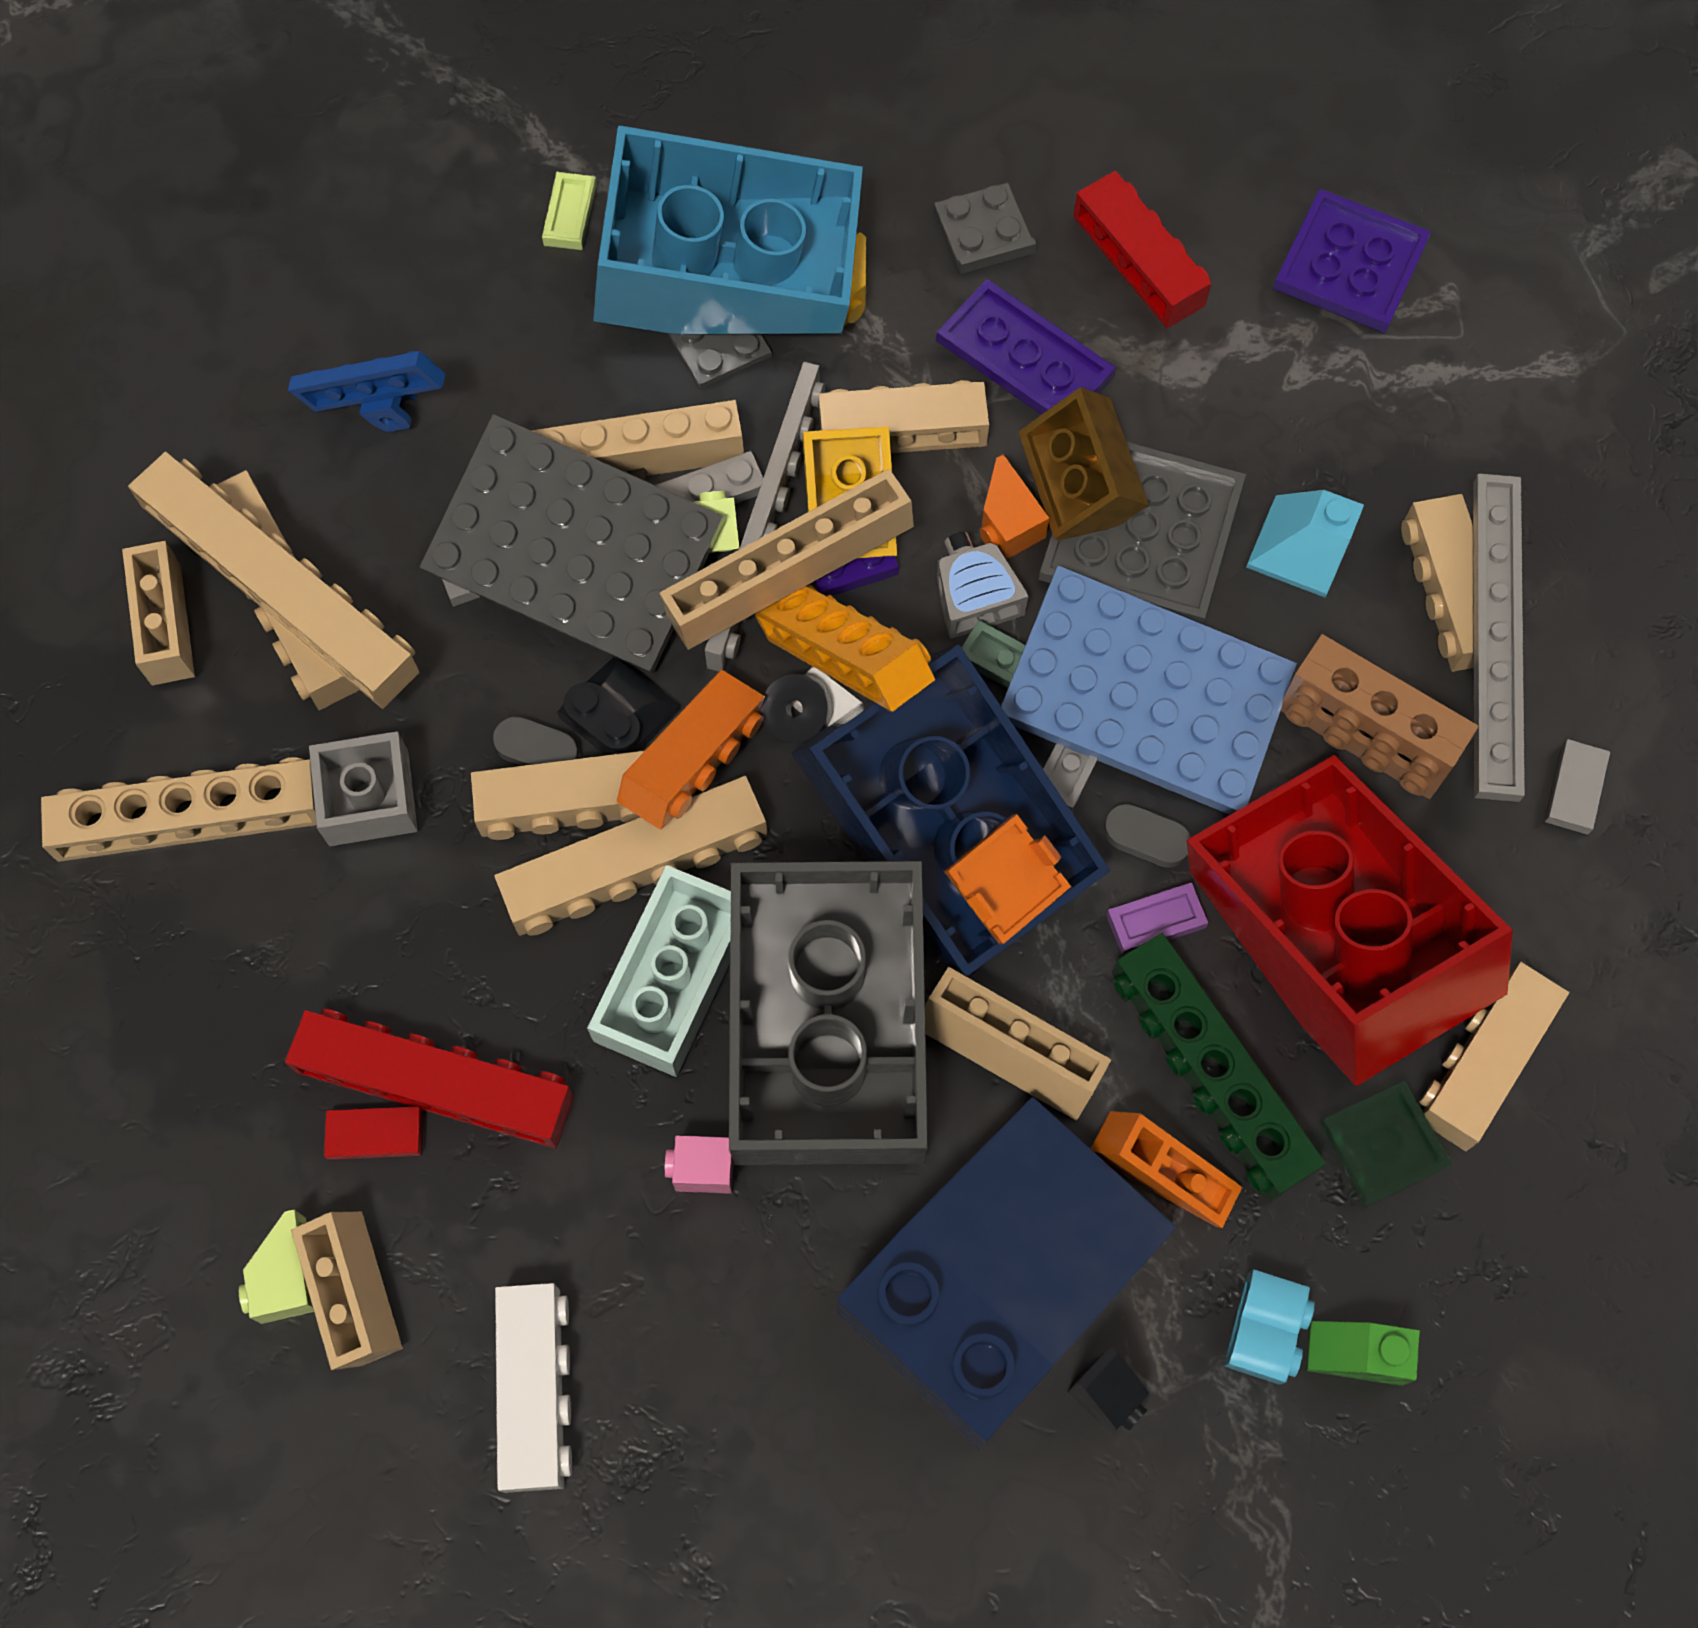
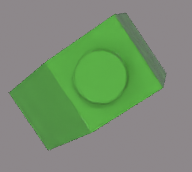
(1363, 1351)

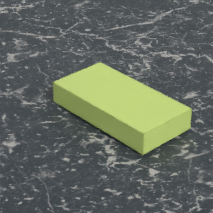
(569, 211)

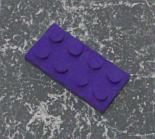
(1021, 349)

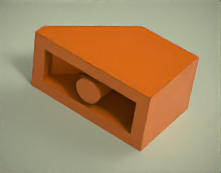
(1011, 512)

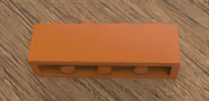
(691, 749)

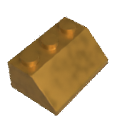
(1082, 466)

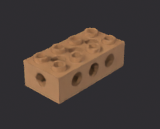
(1382, 706)

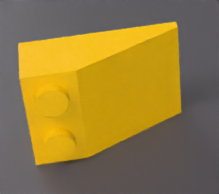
(843, 460)

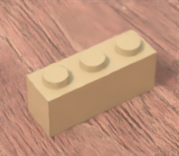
(158, 613)
(346, 1289)

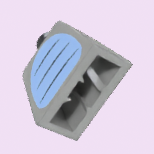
(977, 586)

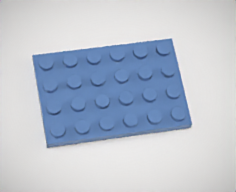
(1148, 691)

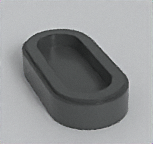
(532, 743)
(1147, 835)

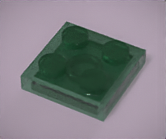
(1385, 1143)

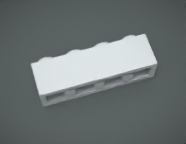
(530, 1388)

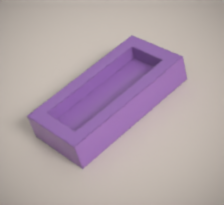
(1168, 912)

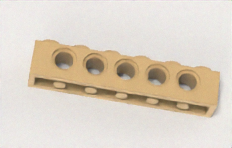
(68, 812)

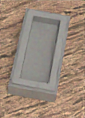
(1577, 786)

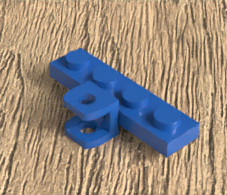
(374, 383)

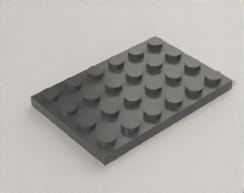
(570, 542)

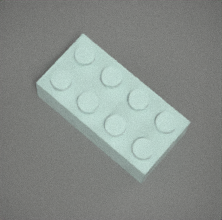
(667, 973)

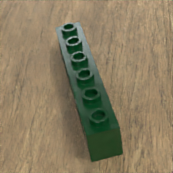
(1160, 964)

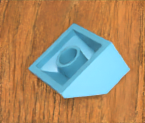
(1305, 539)

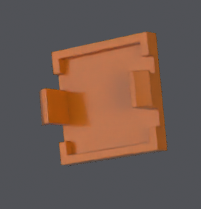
(1008, 878)

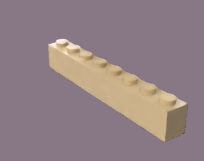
(275, 579)

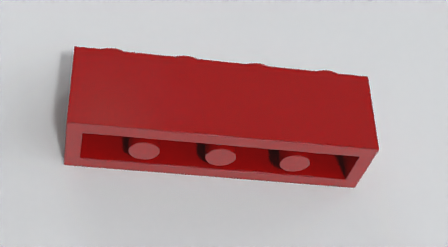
(1142, 249)

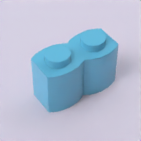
(1268, 1328)

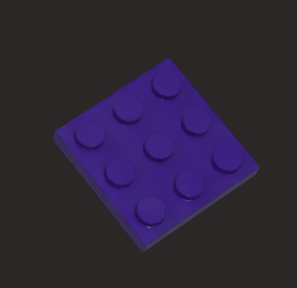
(1352, 260)

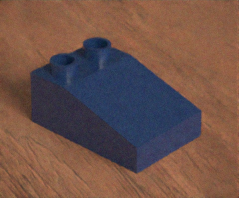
(936, 785)
(1003, 1271)

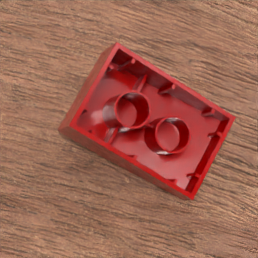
(1352, 918)

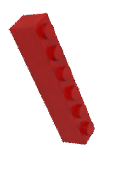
(431, 1078)

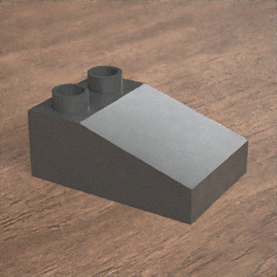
(827, 1014)

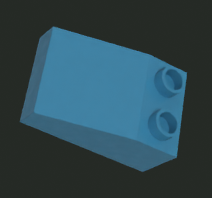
(725, 238)

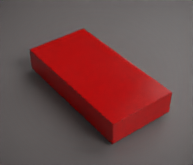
(373, 1133)

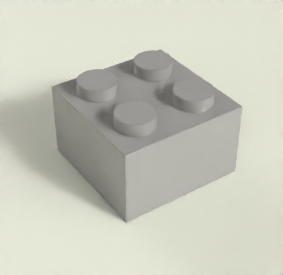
(362, 788)

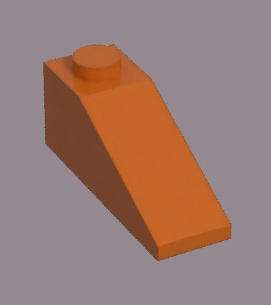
(1165, 1166)

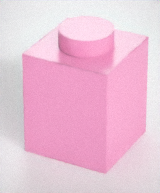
(700, 1164)

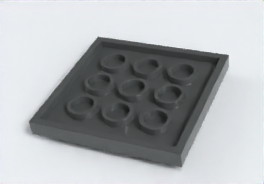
(1168, 548)

